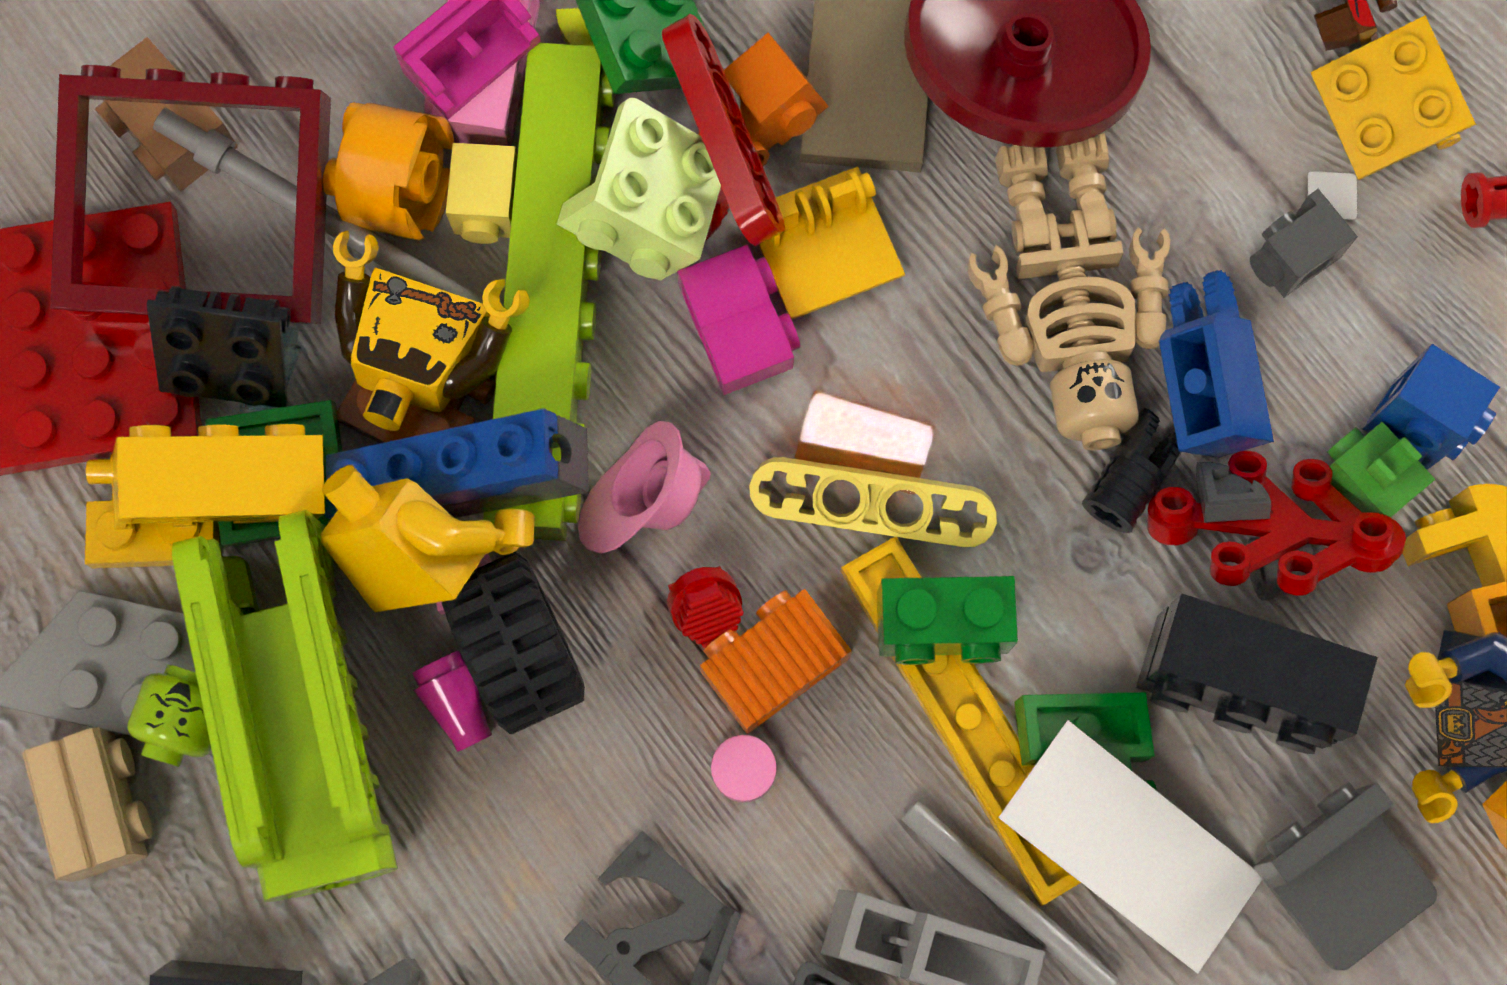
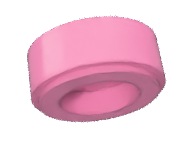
(743, 768)

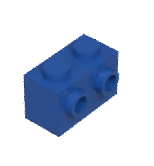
(1437, 406)

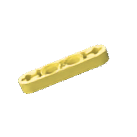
(871, 511)

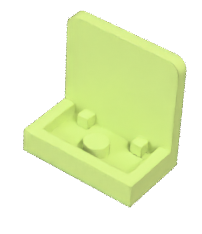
(648, 195)

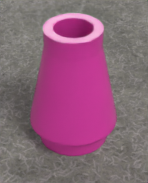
(453, 700)

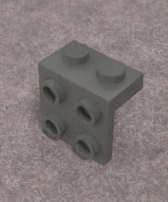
(1346, 876)

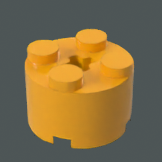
(390, 170)

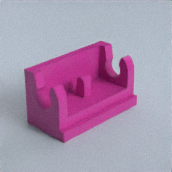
(465, 49)

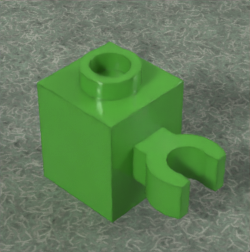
(1377, 470)

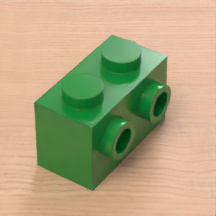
(946, 618)

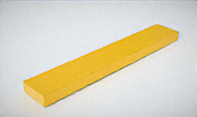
(966, 722)

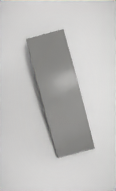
(924, 946)

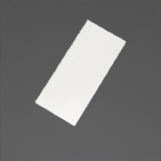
(1131, 846)

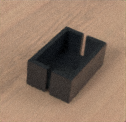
(1255, 675)

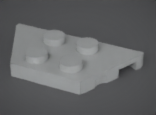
(94, 661)

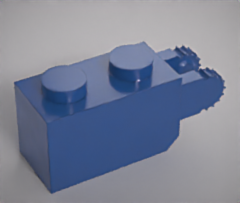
(1213, 372)

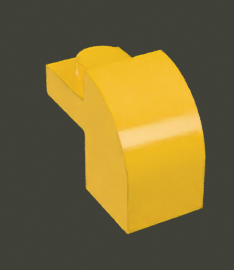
(1473, 522)

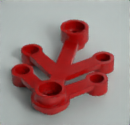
(1353, 537)

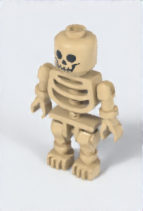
(1094, 389)

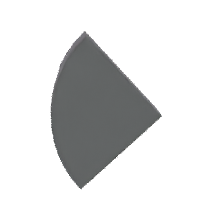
(1229, 496)

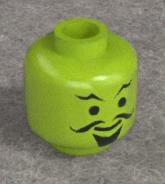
(170, 717)

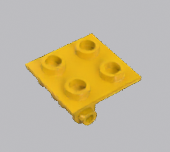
(1393, 98)
(830, 244)

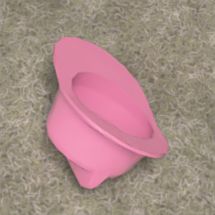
(645, 488)

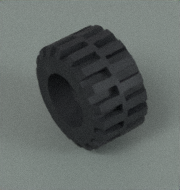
(514, 645)

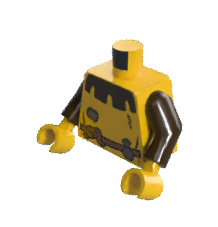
(414, 338)

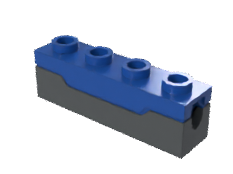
(480, 463)

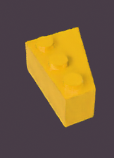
(216, 475)

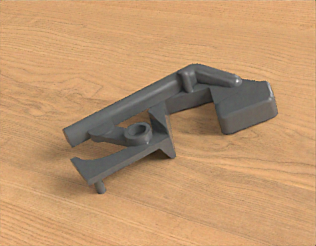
(691, 923)

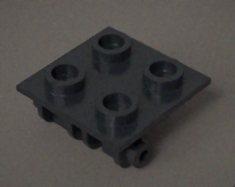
(218, 350)

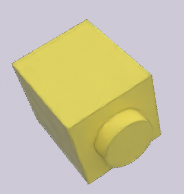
(481, 191)

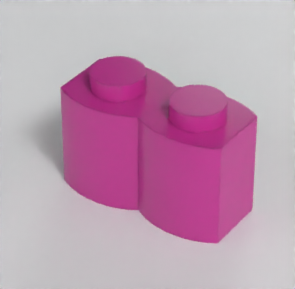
(737, 318)

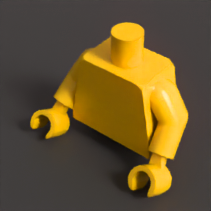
(405, 545)

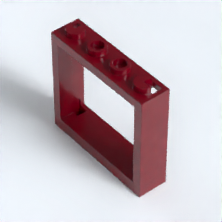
(169, 87)

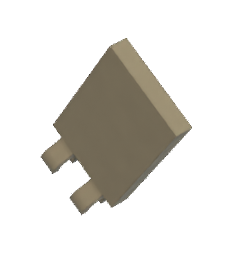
(870, 90)

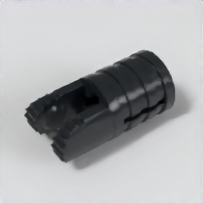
(1130, 478)

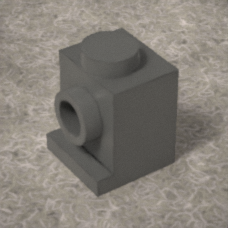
(1302, 245)

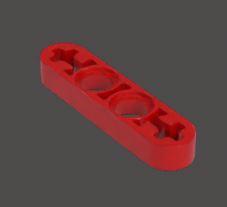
(723, 130)

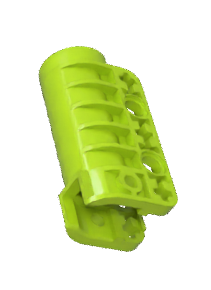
(283, 716)

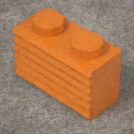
(774, 658)

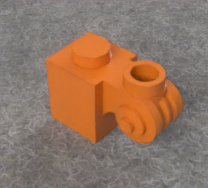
(773, 95)

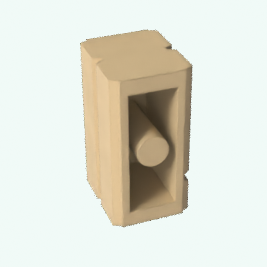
(87, 803)

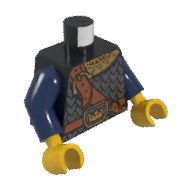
(1471, 716)

